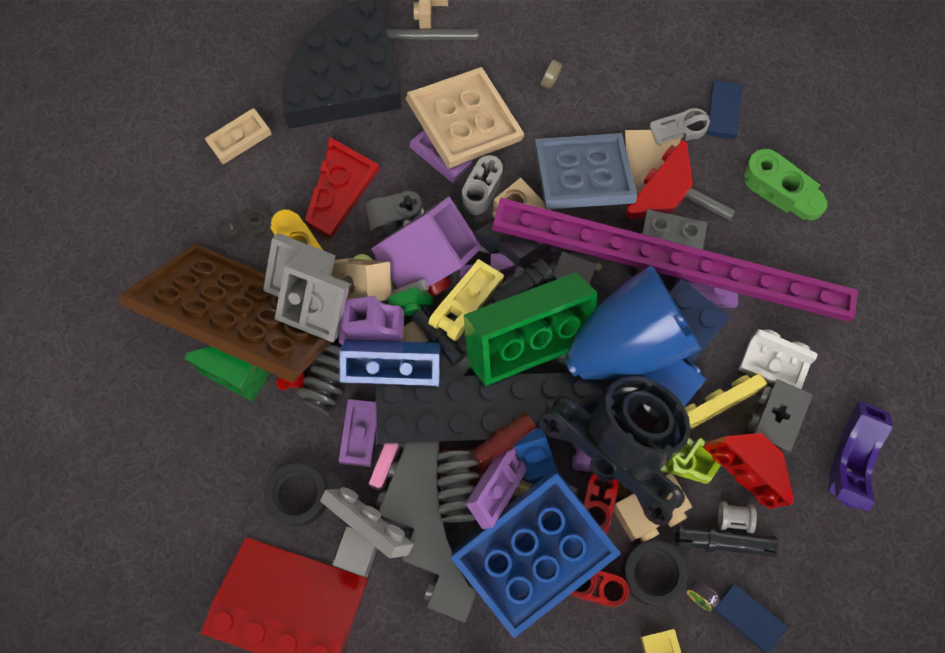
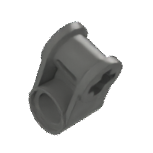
(391, 211)

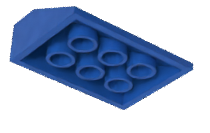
(534, 553)

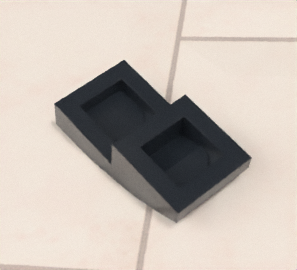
(513, 247)

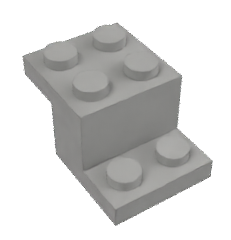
(305, 288)

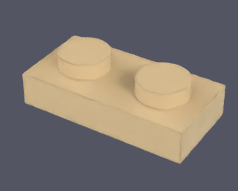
(238, 136)

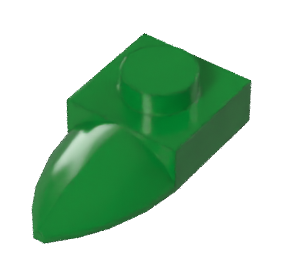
(411, 300)

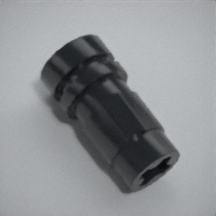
(531, 278)

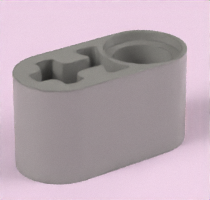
(476, 186)

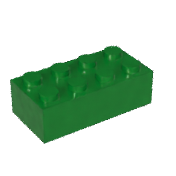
(527, 327)

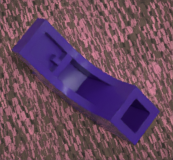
(856, 455)

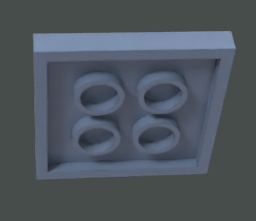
(585, 171)

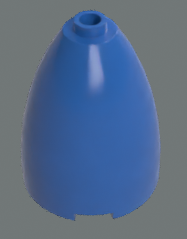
(632, 332)

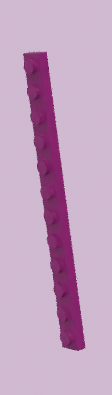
(675, 260)

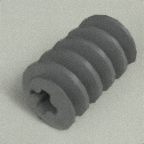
(324, 382)
(458, 485)

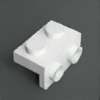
(776, 358)

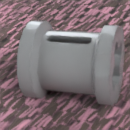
(737, 517)

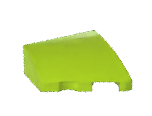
(693, 463)

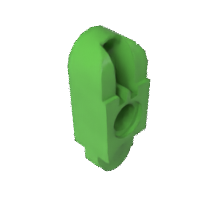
(768, 173)

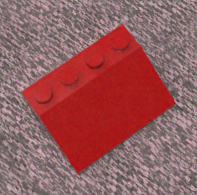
(284, 603)

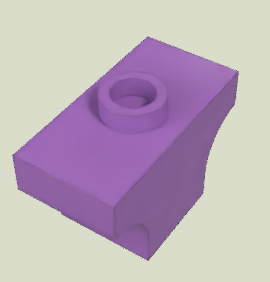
(371, 320)

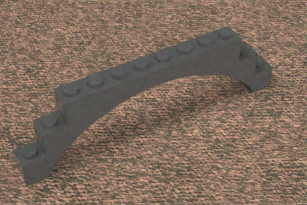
(414, 490)

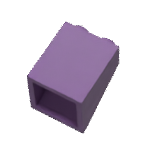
(428, 246)

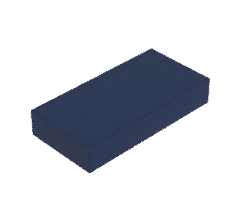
(724, 109)
(750, 619)

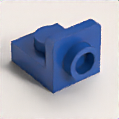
(536, 455)

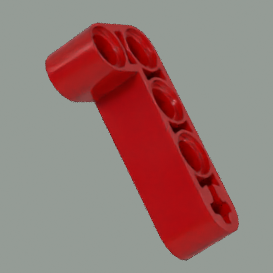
(596, 584)

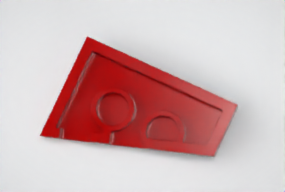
(339, 187)

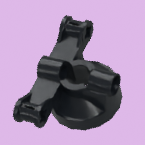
(629, 439)

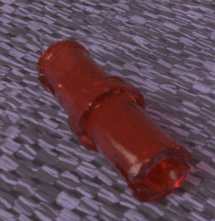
(504, 439)

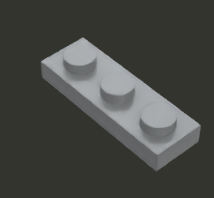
(367, 522)

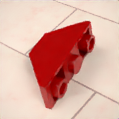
(665, 186)
(756, 466)

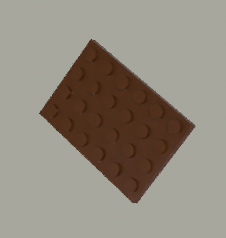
(225, 308)

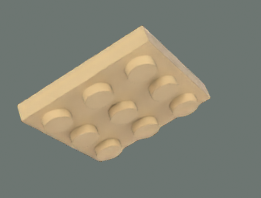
(464, 117)

